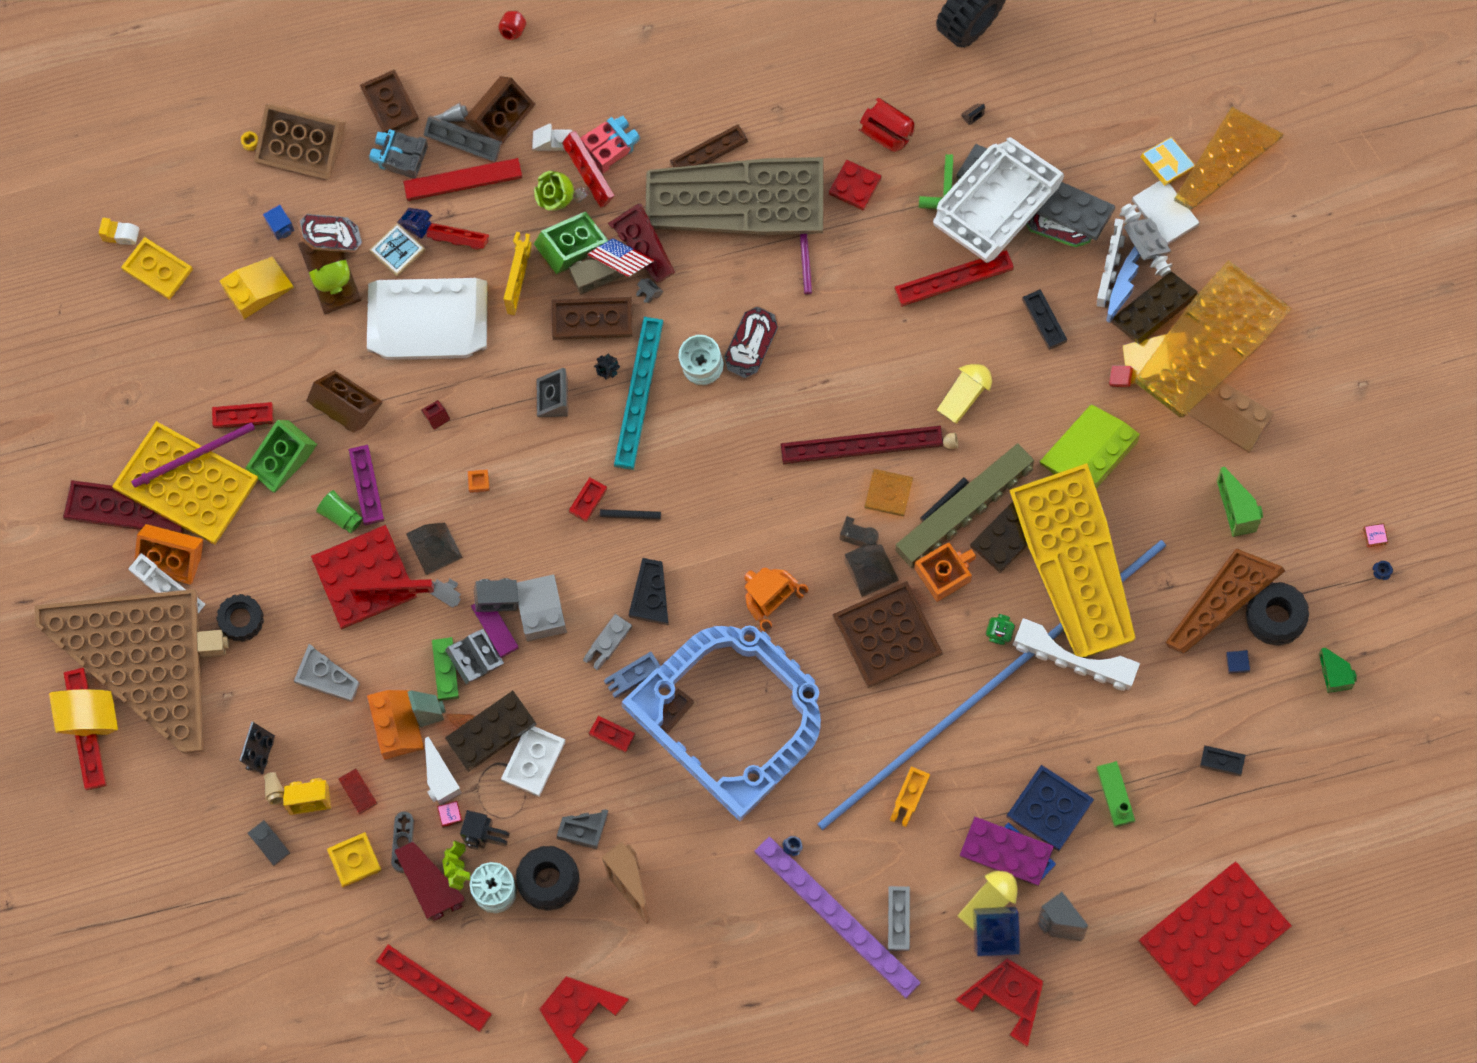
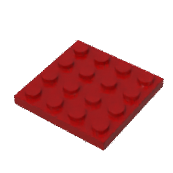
(361, 560)

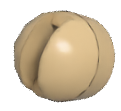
(950, 441)

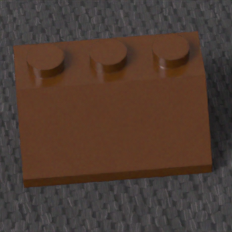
(500, 110)
(343, 401)

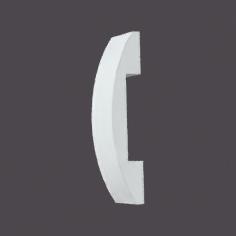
(155, 578)

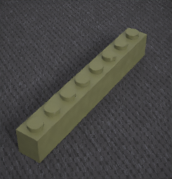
(965, 505)

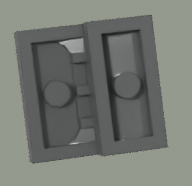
(474, 656)

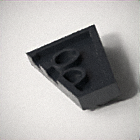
(649, 594)

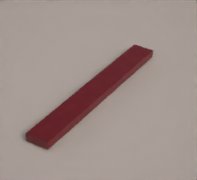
(861, 444)

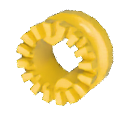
(246, 136)

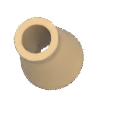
(273, 790)

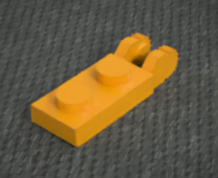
(910, 794)

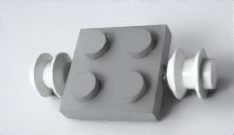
(1146, 239)

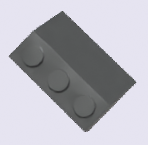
(1062, 919)

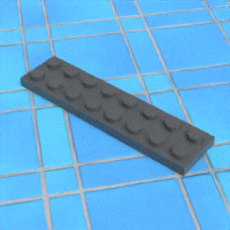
(1066, 206)

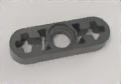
(398, 826)

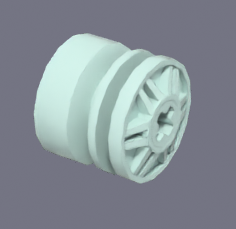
(695, 351)
(498, 898)

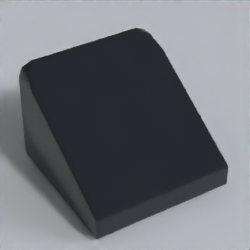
(973, 113)

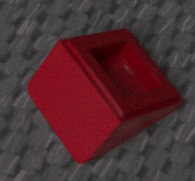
(436, 414)

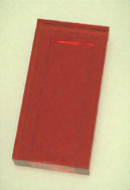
(357, 791)

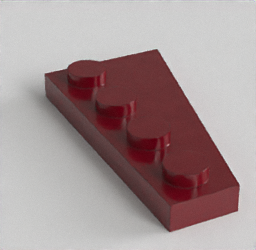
(638, 233)

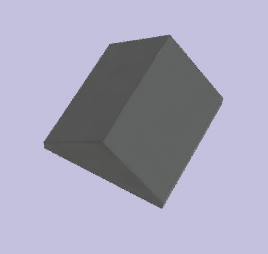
(553, 394)

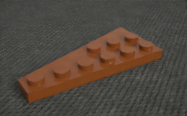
(1230, 589)

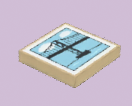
(397, 250)

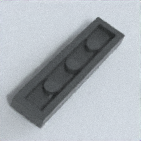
(462, 138)

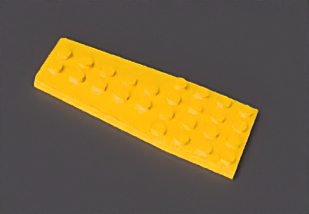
(1076, 559)

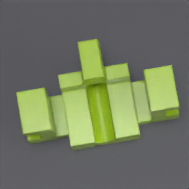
(453, 867)

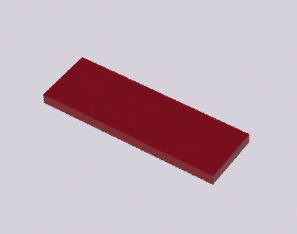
(108, 507)

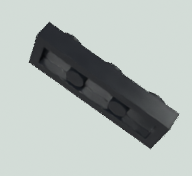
(1044, 319)

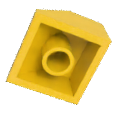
(307, 797)

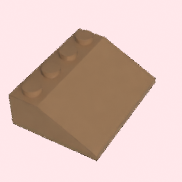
(299, 141)
(623, 871)

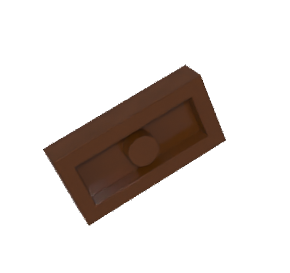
(675, 710)

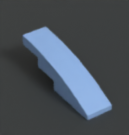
(1123, 287)

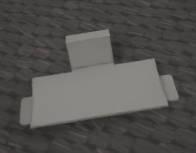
(446, 592)

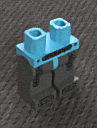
(399, 153)

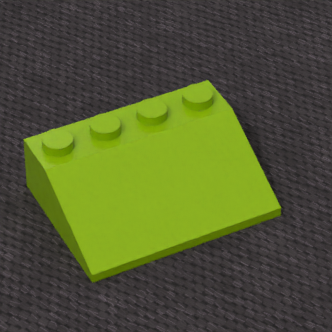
(1094, 440)

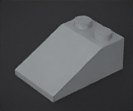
(540, 608)

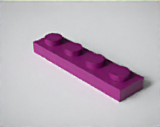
(366, 485)

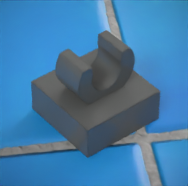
(650, 288)

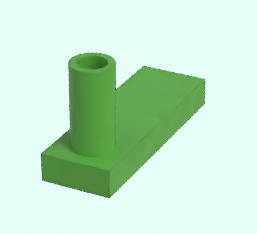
(932, 202)
(1115, 794)

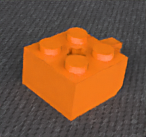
(945, 559)

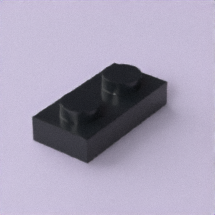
(1222, 760)

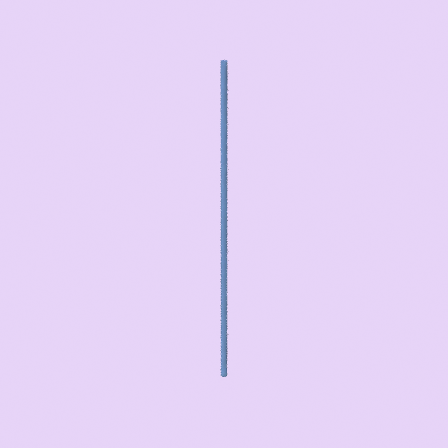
(965, 706)

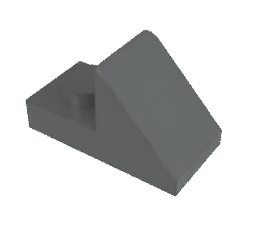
(268, 843)

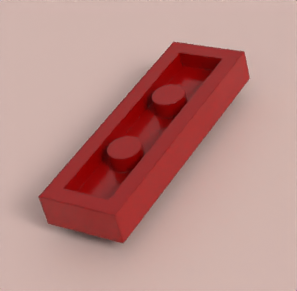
(457, 236)
(242, 415)

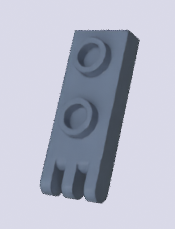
(632, 674)

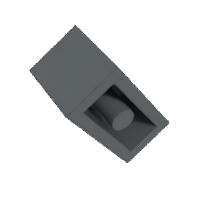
(496, 595)

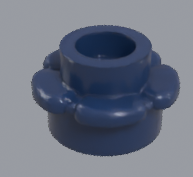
(1388, 570)
(795, 842)

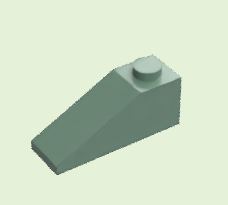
(426, 707)

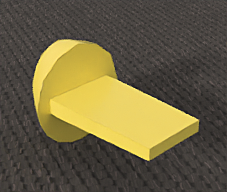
(965, 391)
(995, 893)

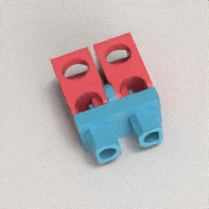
(609, 142)

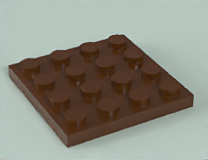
(887, 634)

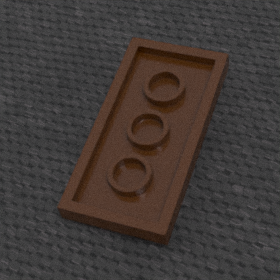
(316, 260)
(592, 318)

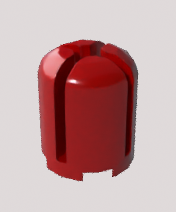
(887, 126)

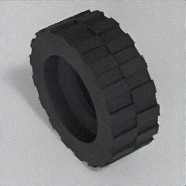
(237, 602)

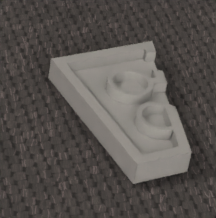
(324, 676)

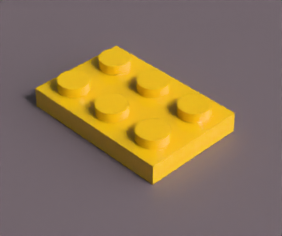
(157, 268)

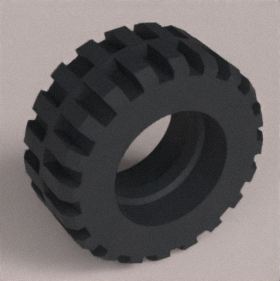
(967, 19)

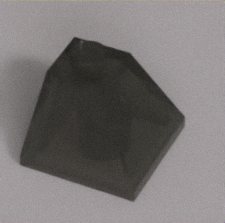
(434, 546)
(870, 568)

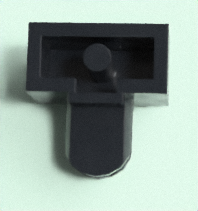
(478, 831)

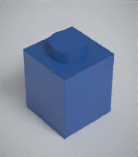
(278, 222)

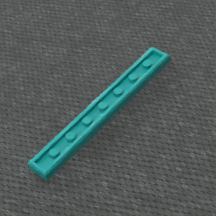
(638, 393)

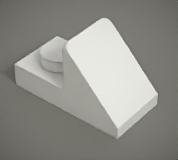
(549, 140)

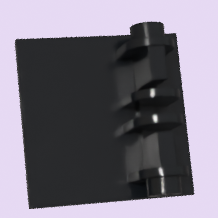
(257, 748)

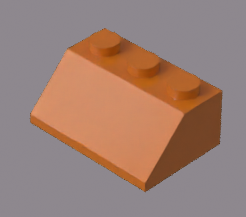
(171, 552)
(395, 723)

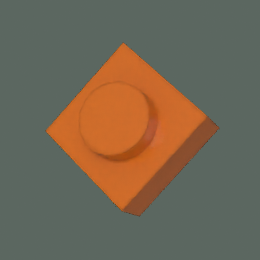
(478, 481)

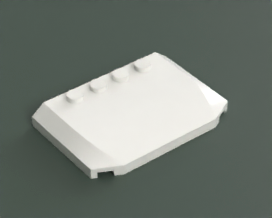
(996, 198)
(427, 318)

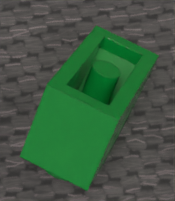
(1336, 672)

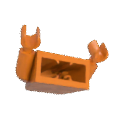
(768, 591)

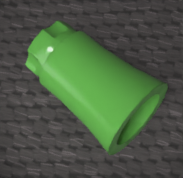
(339, 512)

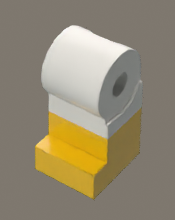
(118, 232)

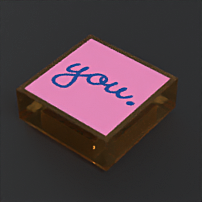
(1375, 535)

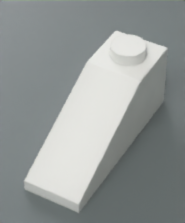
(439, 778)

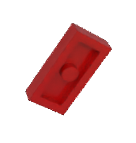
(588, 499)
(611, 734)

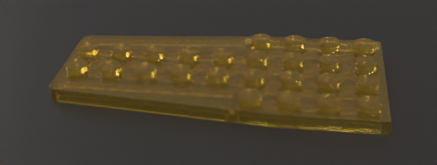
(1211, 339)

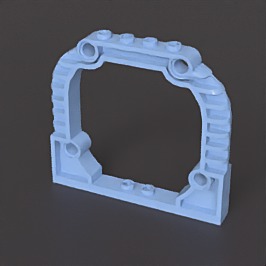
(734, 793)

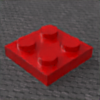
(855, 185)

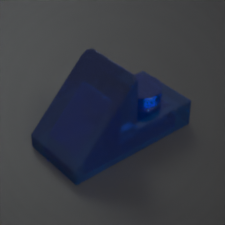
(415, 221)

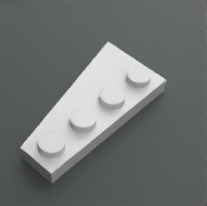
(1112, 259)

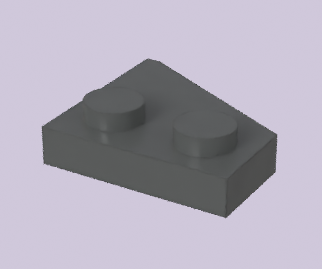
(583, 829)

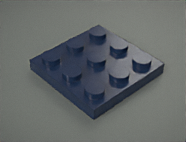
(1050, 807)

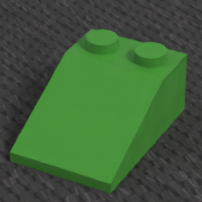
(569, 241)
(280, 454)
(1239, 505)

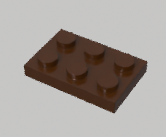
(389, 102)

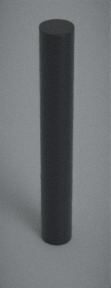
(952, 492)
(630, 514)

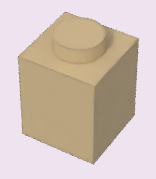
(212, 643)

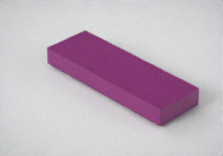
(497, 632)

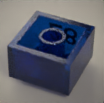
(996, 931)

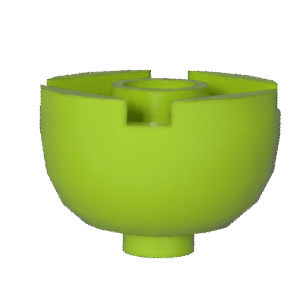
(553, 191)
(331, 277)

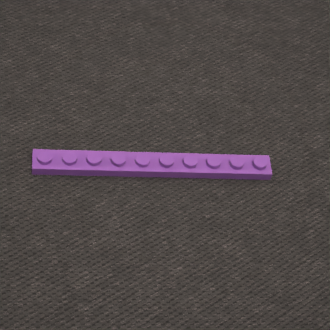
(837, 917)

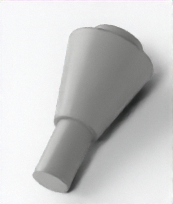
(454, 114)

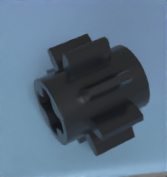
(607, 366)

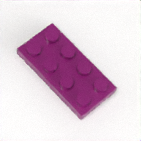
(1006, 851)

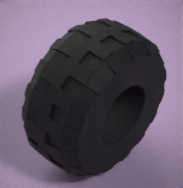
(1277, 632)
(557, 895)

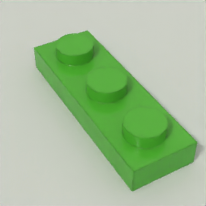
(444, 670)

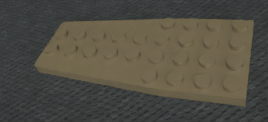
(739, 196)

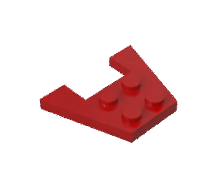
(1012, 989)
(571, 1006)

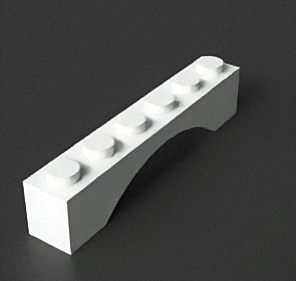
(1034, 638)

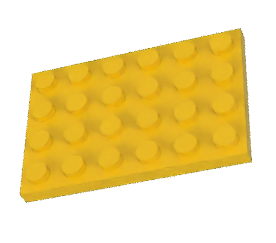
(195, 495)

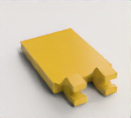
(517, 272)

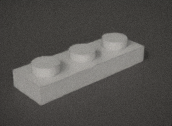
(898, 918)

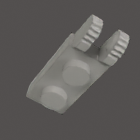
(608, 640)

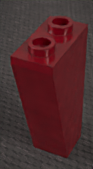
(428, 883)

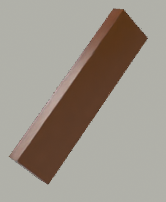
(711, 148)

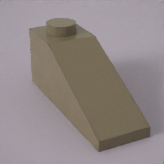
(592, 274)

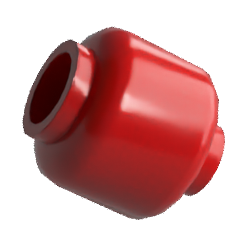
(512, 25)

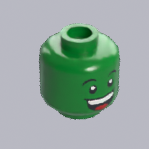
(1000, 629)

